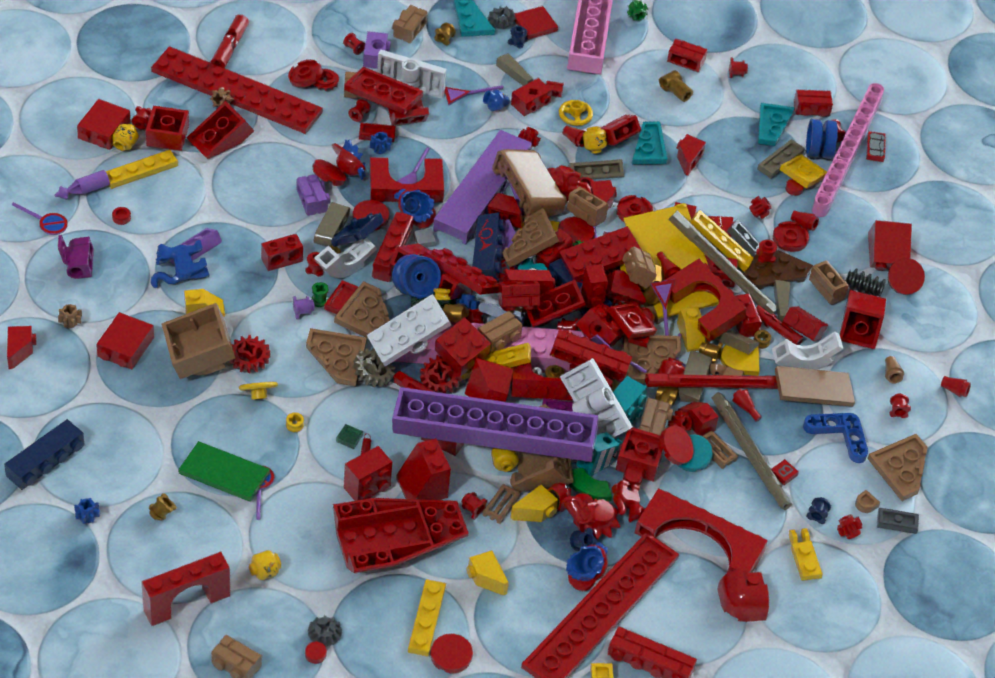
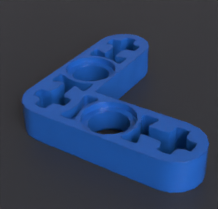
(842, 426)

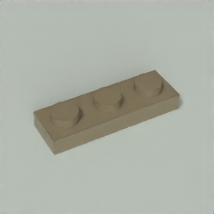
(772, 164)

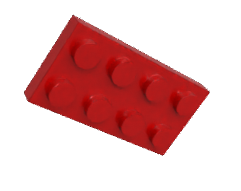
(383, 90)
(601, 250)
(464, 273)

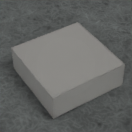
(425, 237)

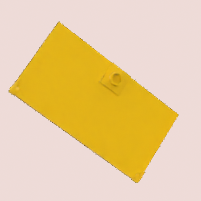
(658, 234)

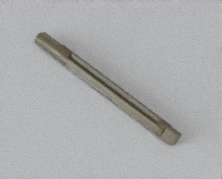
(723, 263)
(751, 450)

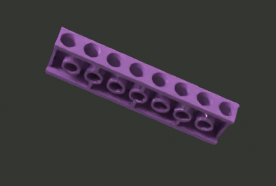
(476, 190)

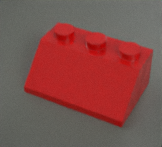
(557, 304)

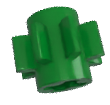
(637, 10)

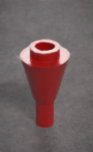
(668, 266)
(744, 401)

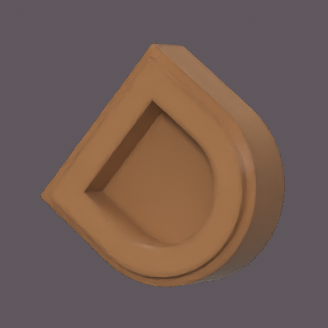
(866, 502)

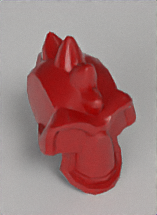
(567, 180)
(596, 515)

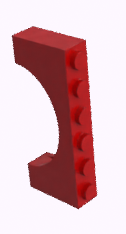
(669, 513)

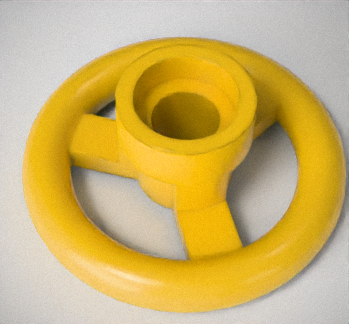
(576, 108)
(258, 390)

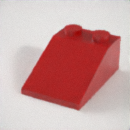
(220, 131)

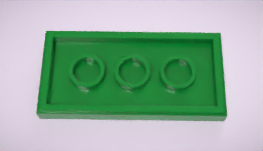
(224, 471)

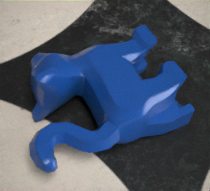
(184, 267)

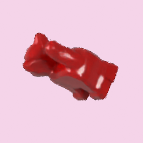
(627, 499)

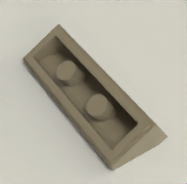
(599, 169)
(737, 341)
(696, 365)

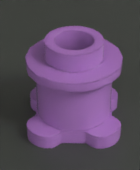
(302, 306)

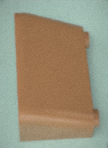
(530, 181)
(540, 470)

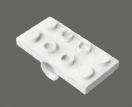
(415, 73)
(409, 330)
(595, 397)

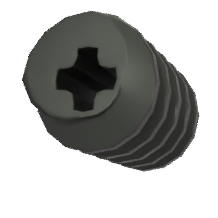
(865, 283)

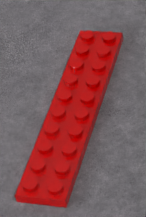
(245, 91)
(601, 609)

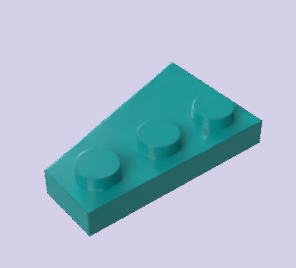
(471, 19)
(773, 122)
(650, 145)

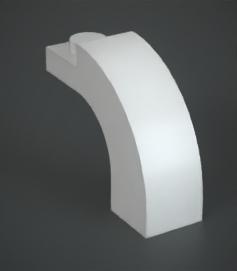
(347, 262)
(810, 356)

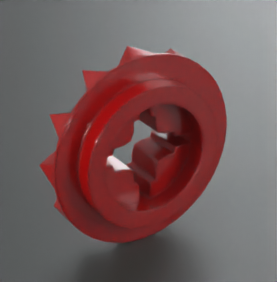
(332, 80)

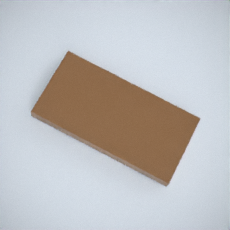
(814, 386)

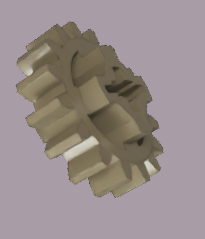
(372, 369)

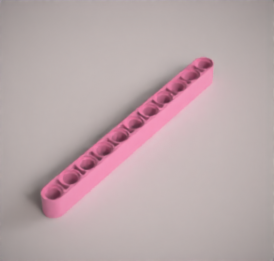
(847, 150)

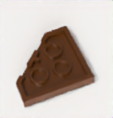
(784, 268)

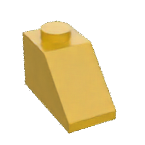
(199, 299)
(688, 327)
(535, 506)
(487, 573)

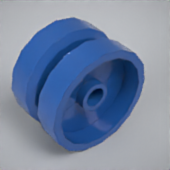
(821, 138)
(416, 275)

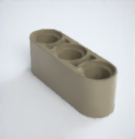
(331, 224)

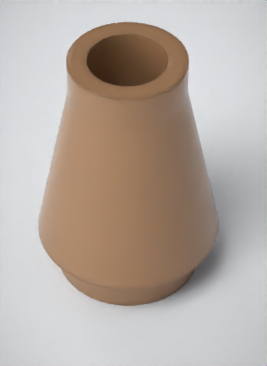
(893, 370)

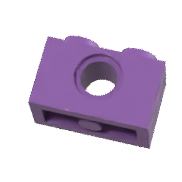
(374, 43)

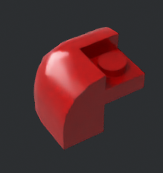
(744, 595)

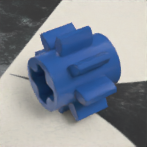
(380, 143)
(469, 300)
(87, 510)

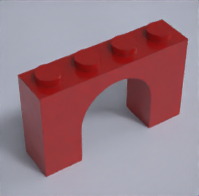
(384, 186)
(699, 277)
(447, 282)
(530, 385)
(161, 590)

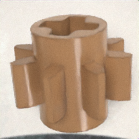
(216, 97)
(69, 316)

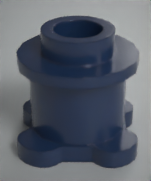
(518, 36)
(819, 510)
(582, 539)

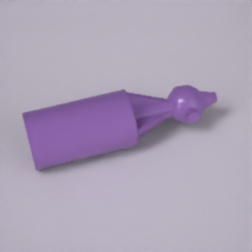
(85, 184)

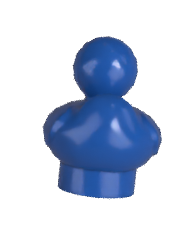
(495, 100)

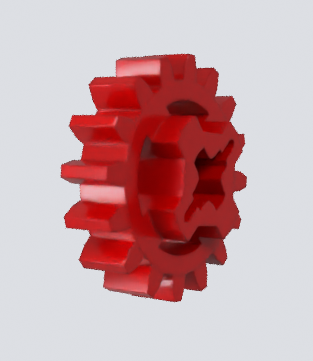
(250, 354)
(431, 375)

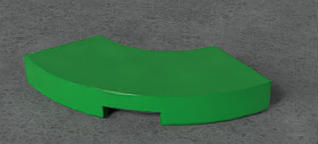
(585, 484)

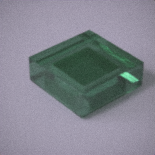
(349, 436)

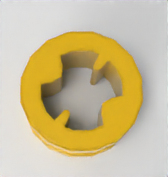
(441, 294)
(294, 417)

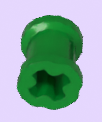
(320, 294)

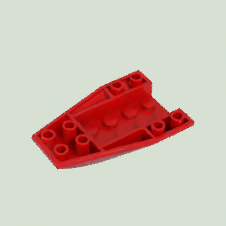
(393, 531)

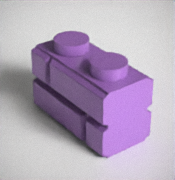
(312, 194)

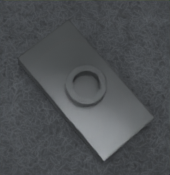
(743, 237)
(897, 520)

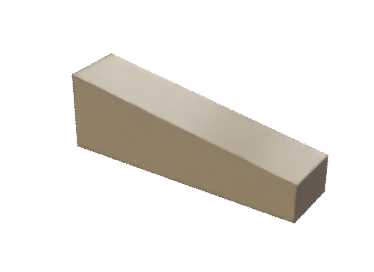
(513, 69)
(781, 294)

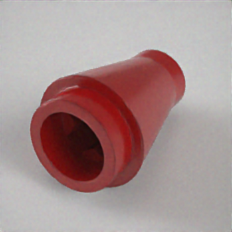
(574, 135)
(805, 220)
(957, 386)

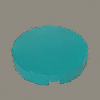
(701, 454)

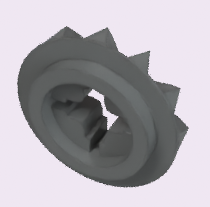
(504, 21)
(328, 637)

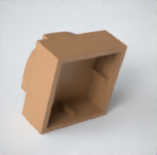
(198, 342)

